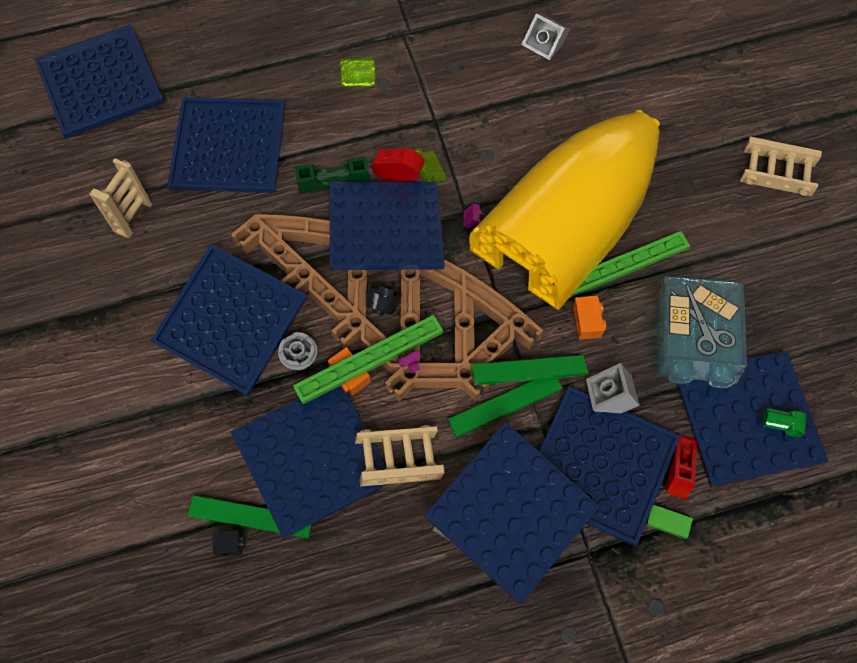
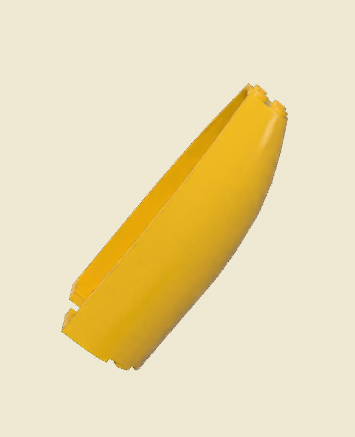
(572, 205)

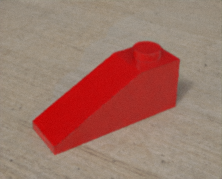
(682, 468)

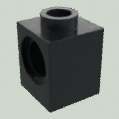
(228, 543)

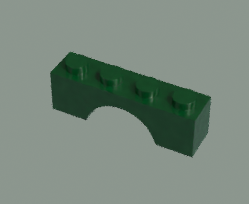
(314, 179)

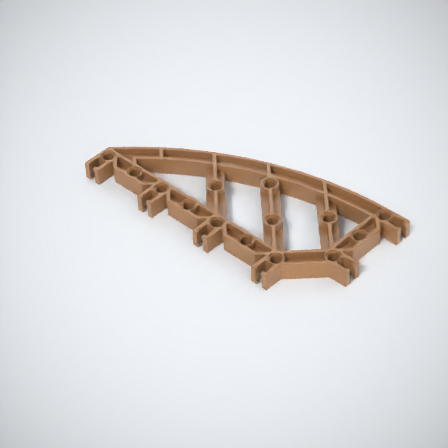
(467, 294)

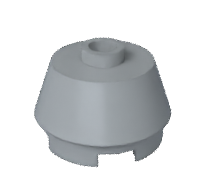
(297, 351)

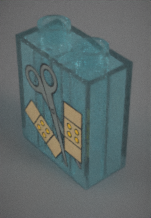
(701, 331)

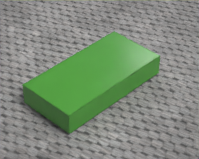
(669, 521)

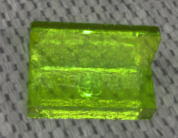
(357, 72)
(432, 169)

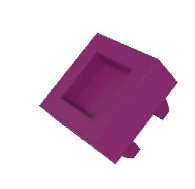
(472, 216)
(410, 361)

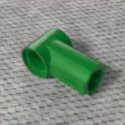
(791, 422)

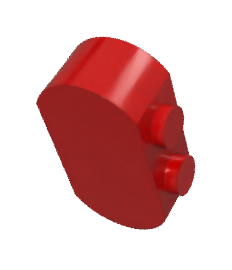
(398, 164)

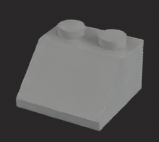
(545, 36)
(612, 390)

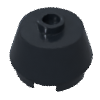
(382, 300)

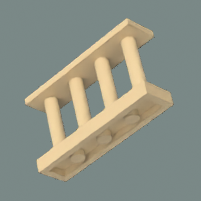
(785, 152)
(108, 204)
(391, 474)

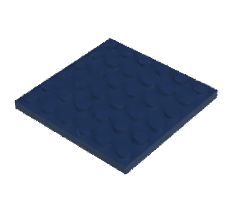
(98, 81)
(227, 145)
(385, 226)
(229, 319)
(731, 428)
(307, 459)
(612, 460)
(511, 512)

